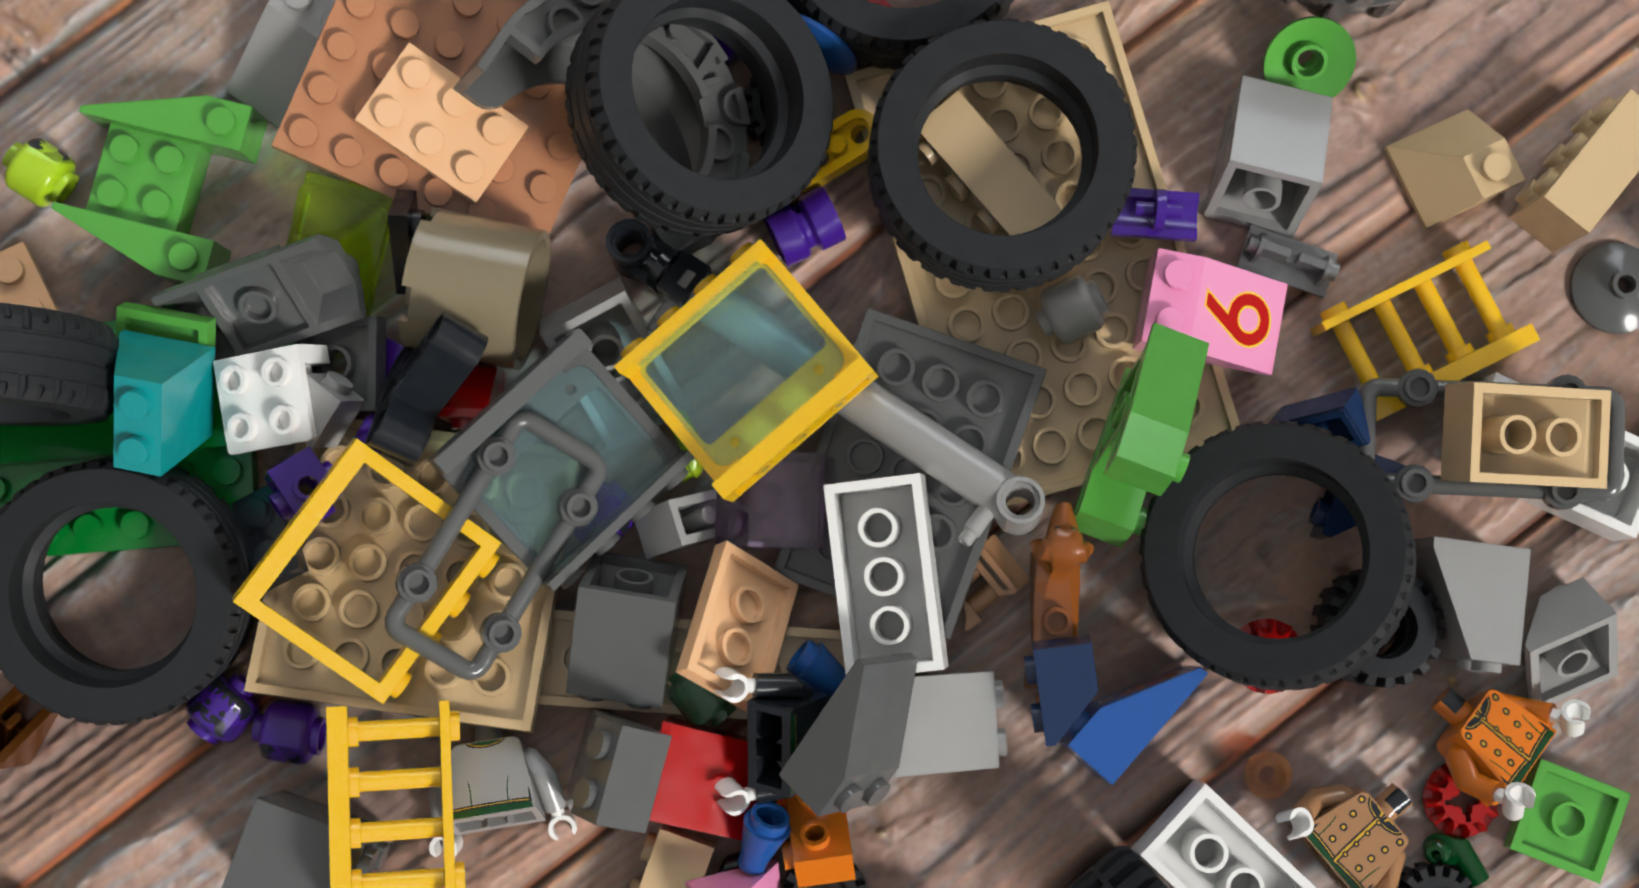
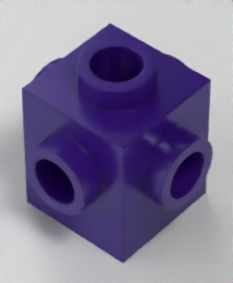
(286, 477)

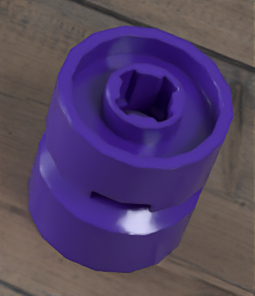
(805, 226)

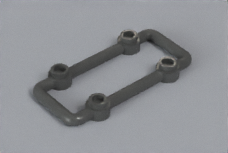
(1417, 483)
(500, 630)

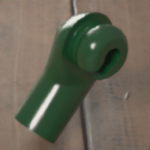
(1455, 851)

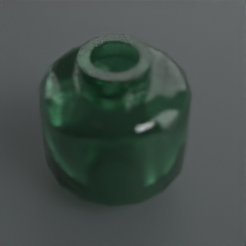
(697, 703)

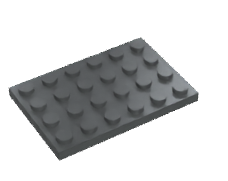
(961, 387)

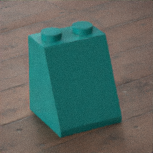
(160, 401)

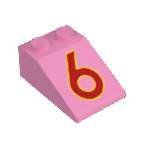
(1214, 303)

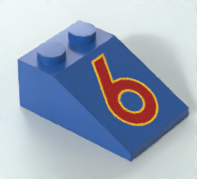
(1122, 724)

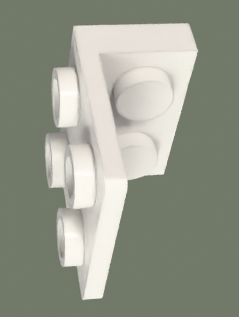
(268, 397)

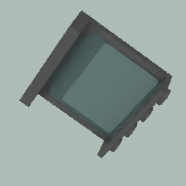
(591, 405)

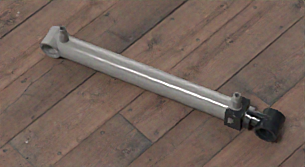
(872, 410)

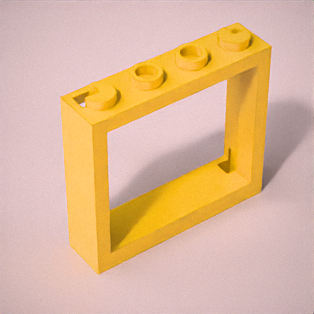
(450, 602)

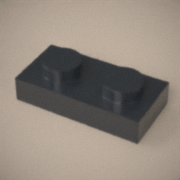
(402, 223)
(260, 528)

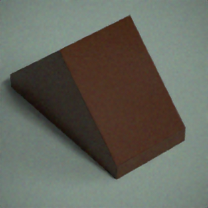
(21, 729)

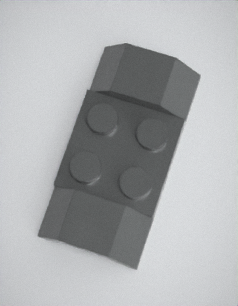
(273, 296)

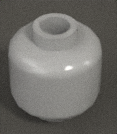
(1072, 309)

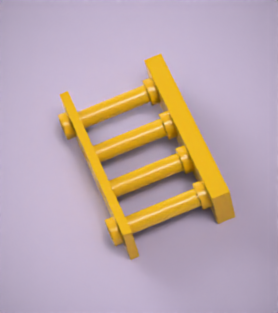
(1461, 357)
(348, 782)

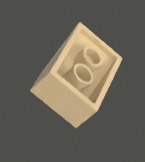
(1525, 435)

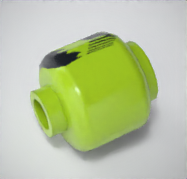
(40, 172)

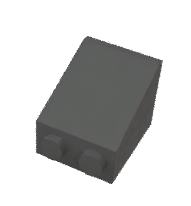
(626, 630)
(289, 846)

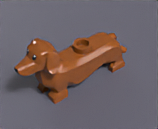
(1056, 578)

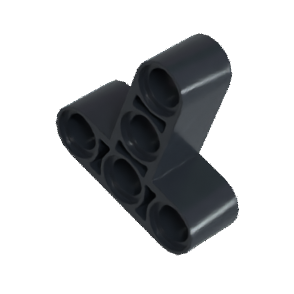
(421, 386)

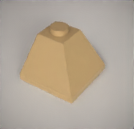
(1453, 167)

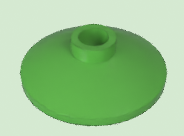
(1331, 58)

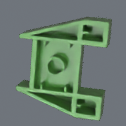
(155, 177)
(1142, 436)

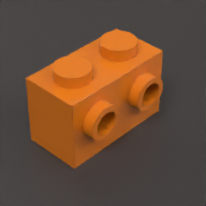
(817, 846)

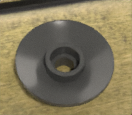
(1596, 288)

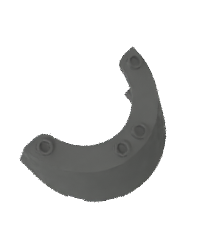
(676, 82)

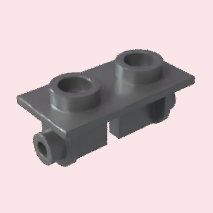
(1288, 261)

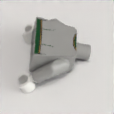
(498, 787)

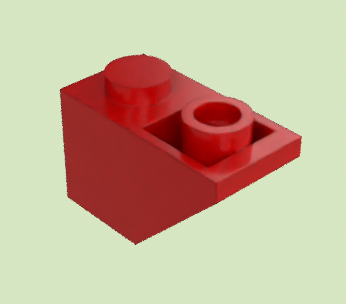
(473, 396)

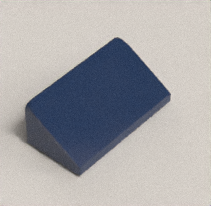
(1336, 412)

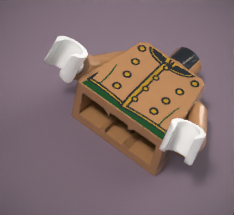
(1352, 833)

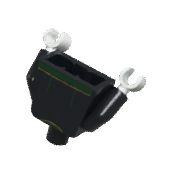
(776, 724)

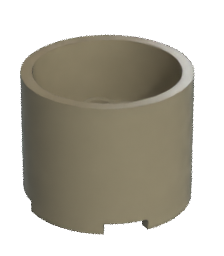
(483, 276)

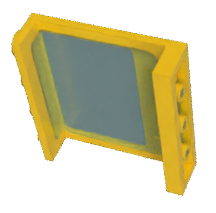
(745, 369)

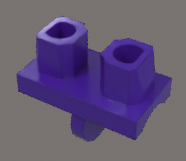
(1158, 215)

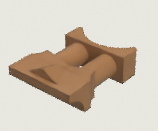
(1003, 578)

